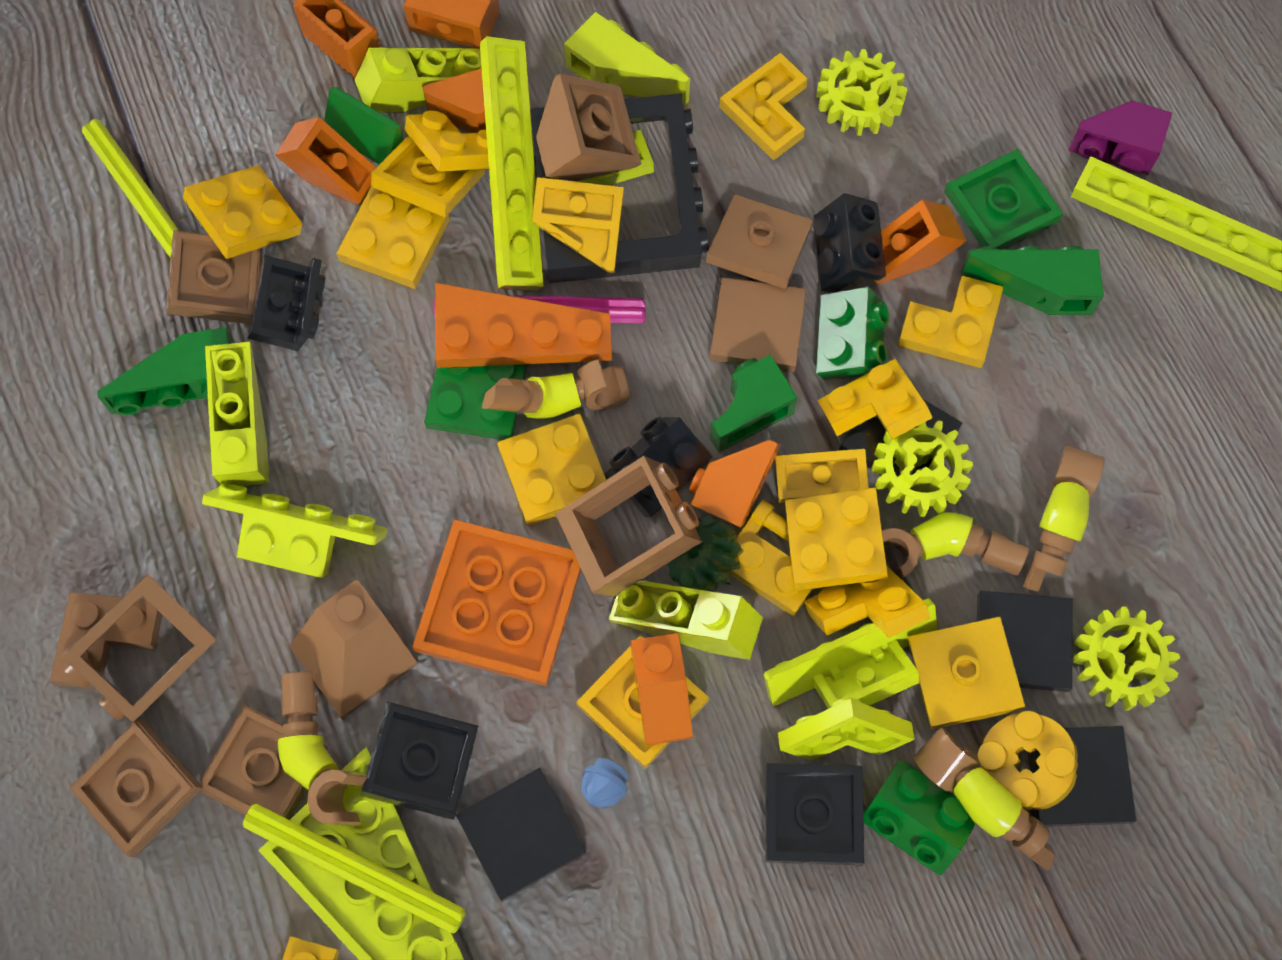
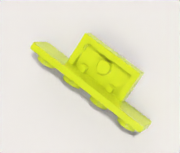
(290, 534)
(854, 666)

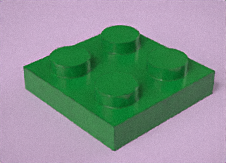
(1003, 201)
(459, 397)

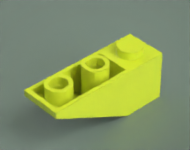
(609, 55)
(395, 76)
(235, 416)
(700, 617)

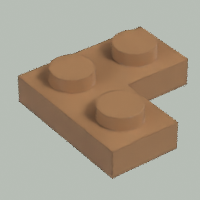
(136, 628)

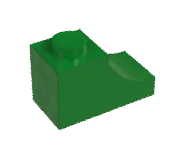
(759, 401)

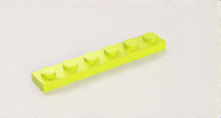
(511, 164)
(1181, 221)

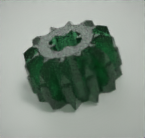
(710, 560)

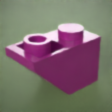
(1124, 136)

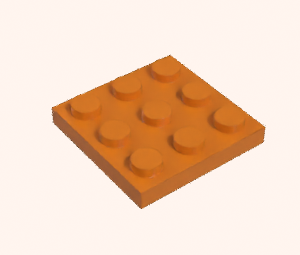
(499, 603)

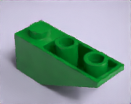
(1046, 279)
(165, 377)

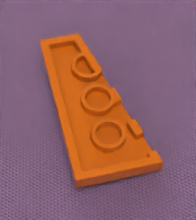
(511, 330)

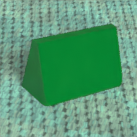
(362, 126)

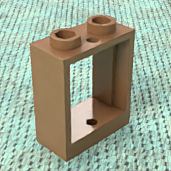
(589, 546)
(114, 701)

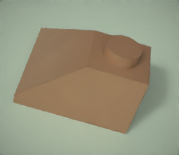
(585, 130)
(351, 649)

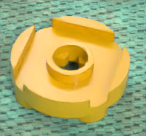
(1057, 760)

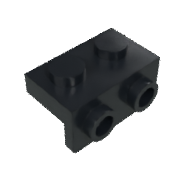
(848, 242)
(286, 302)
(667, 442)

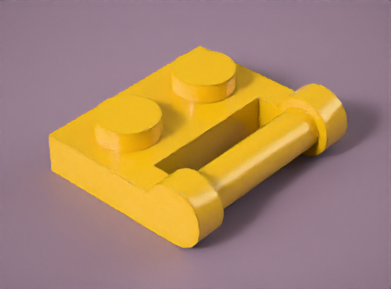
(765, 566)

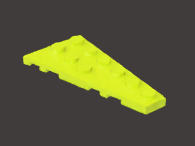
(359, 918)

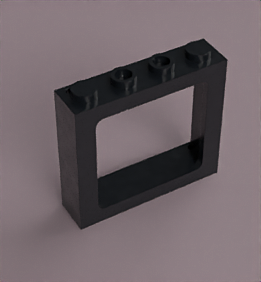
(649, 254)

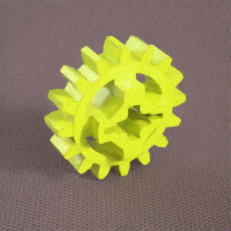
(861, 92)
(913, 450)
(1145, 651)

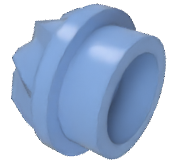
(604, 783)

